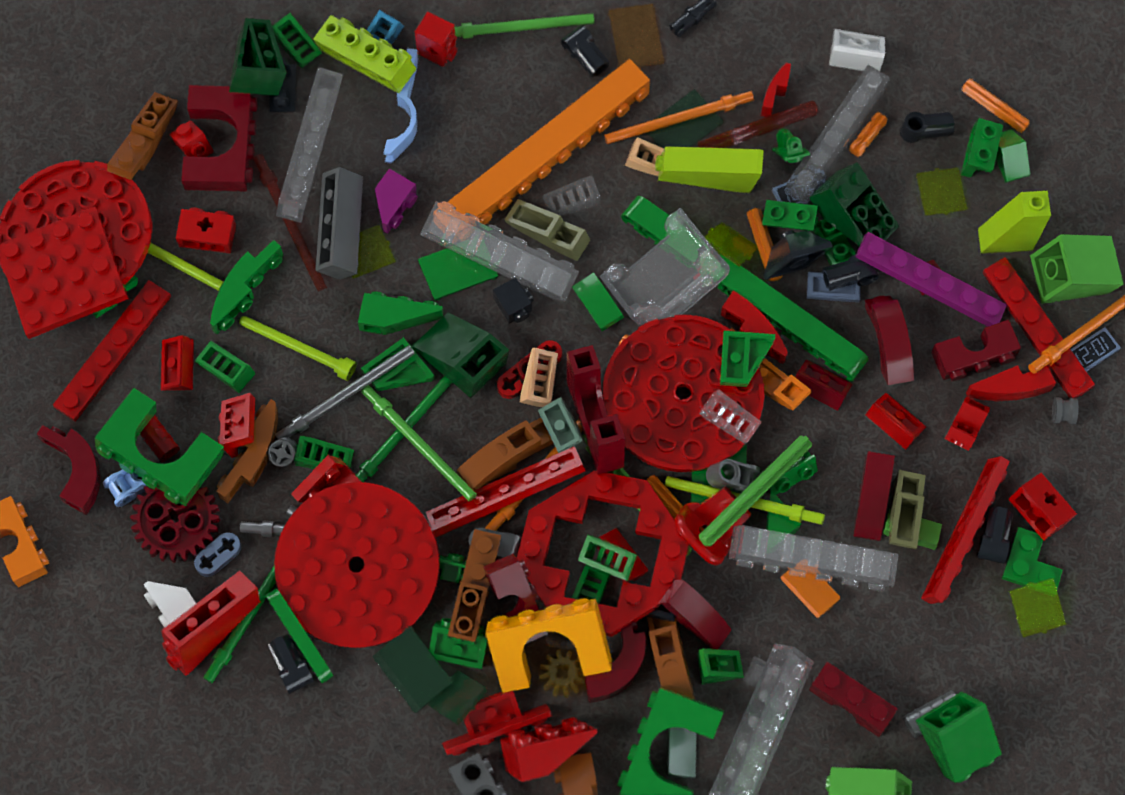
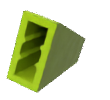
(711, 167)
(1016, 224)

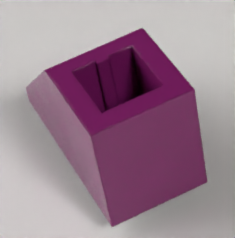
(393, 196)

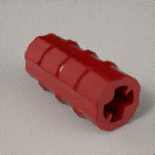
(159, 440)

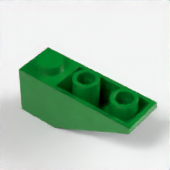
(389, 315)

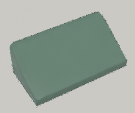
(562, 426)
(681, 753)

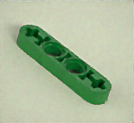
(299, 635)

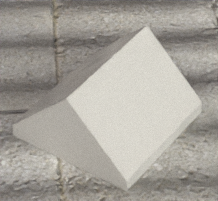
(857, 50)

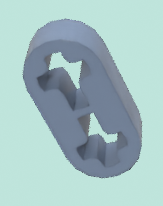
(221, 559)

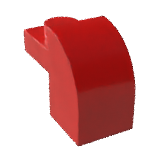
(967, 423)

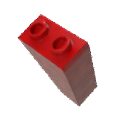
(208, 622)

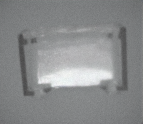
(669, 275)

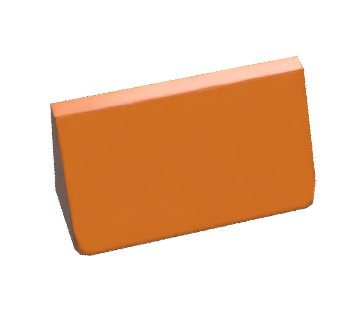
(814, 594)

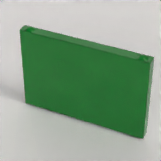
(452, 272)

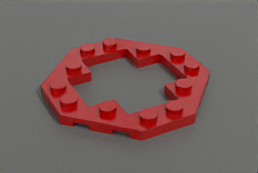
(571, 505)

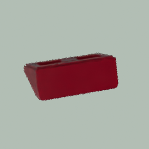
(823, 384)

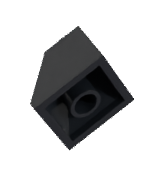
(795, 253)

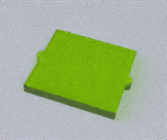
(941, 191)
(731, 244)
(373, 251)
(1037, 607)

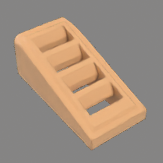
(642, 164)
(529, 386)

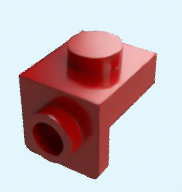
(191, 140)

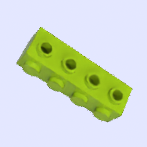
(365, 53)

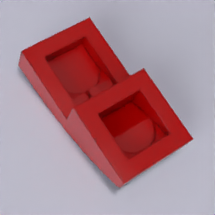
(777, 87)

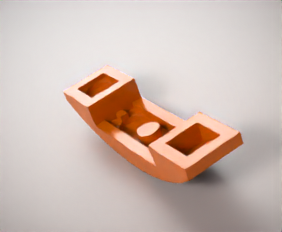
(780, 387)

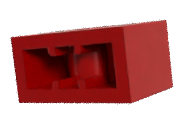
(436, 39)
(216, 238)
(1042, 506)

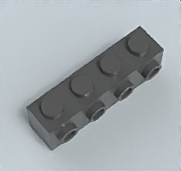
(339, 223)

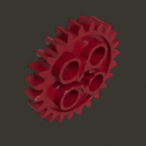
(186, 538)

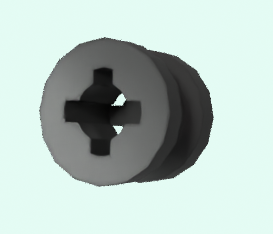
(1065, 410)
(280, 456)

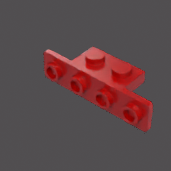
(494, 717)

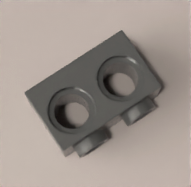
(482, 784)

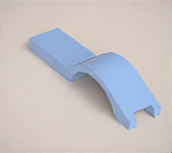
(396, 146)

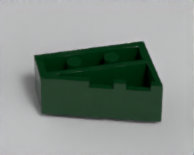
(257, 60)

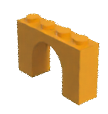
(577, 621)

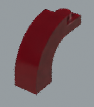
(892, 339)
(85, 476)
(623, 669)

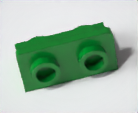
(982, 147)
(457, 650)

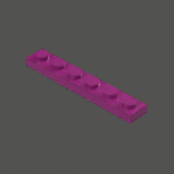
(930, 280)

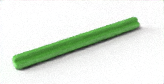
(755, 490)

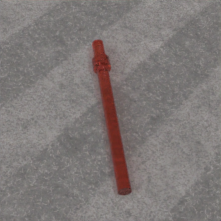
(270, 180)

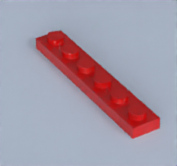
(1037, 326)
(112, 350)
(505, 491)
(966, 527)

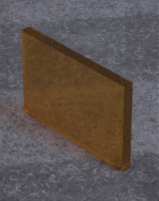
(636, 35)

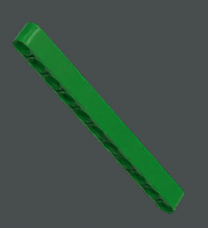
(780, 311)

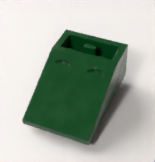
(853, 205)
(462, 353)

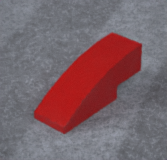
(750, 319)
(1012, 385)

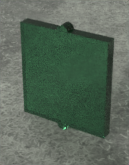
(458, 698)

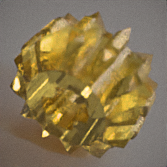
(551, 674)

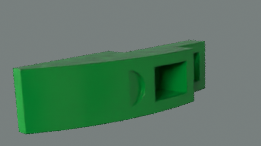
(236, 292)

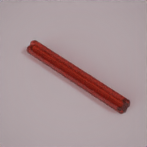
(761, 126)

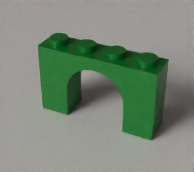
(176, 479)
(667, 711)

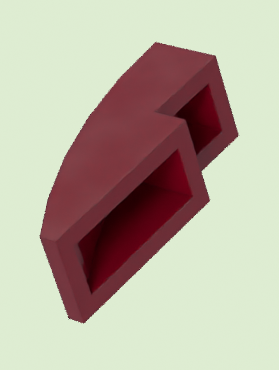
(873, 495)
(696, 614)

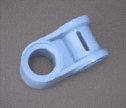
(130, 486)

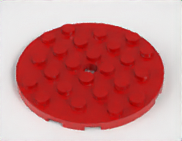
(74, 188)
(643, 387)
(397, 571)

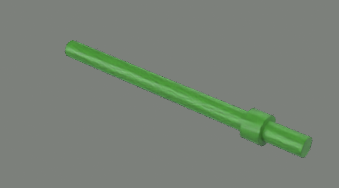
(467, 30)
(384, 408)

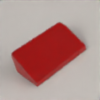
(177, 363)
(895, 420)
(616, 538)

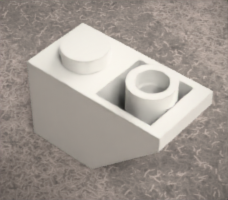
(170, 600)

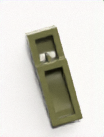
(548, 229)
(906, 509)

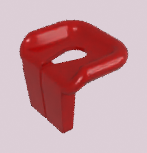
(697, 515)

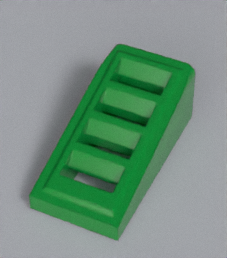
(282, 39)
(238, 376)
(315, 444)
(588, 552)
(596, 573)

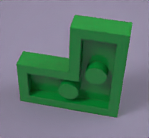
(1023, 564)

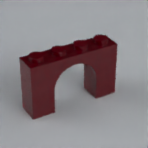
(232, 168)
(601, 432)

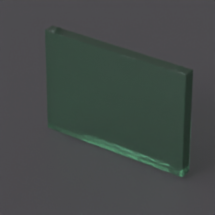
(687, 132)
(412, 669)

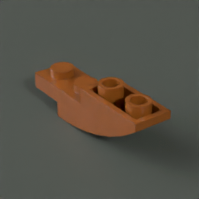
(144, 136)
(504, 453)
(251, 464)
(474, 586)
(670, 656)

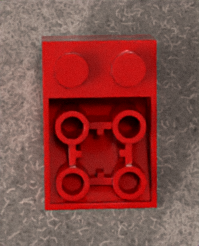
(544, 749)

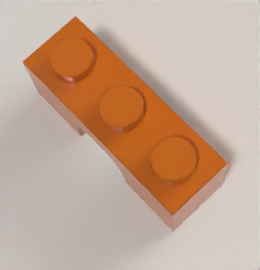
(26, 561)

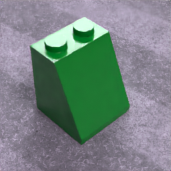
(960, 736)

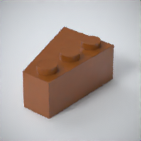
(577, 776)

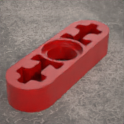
(509, 375)

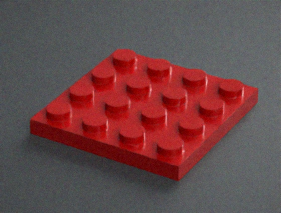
(62, 272)

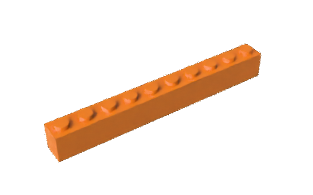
(553, 143)

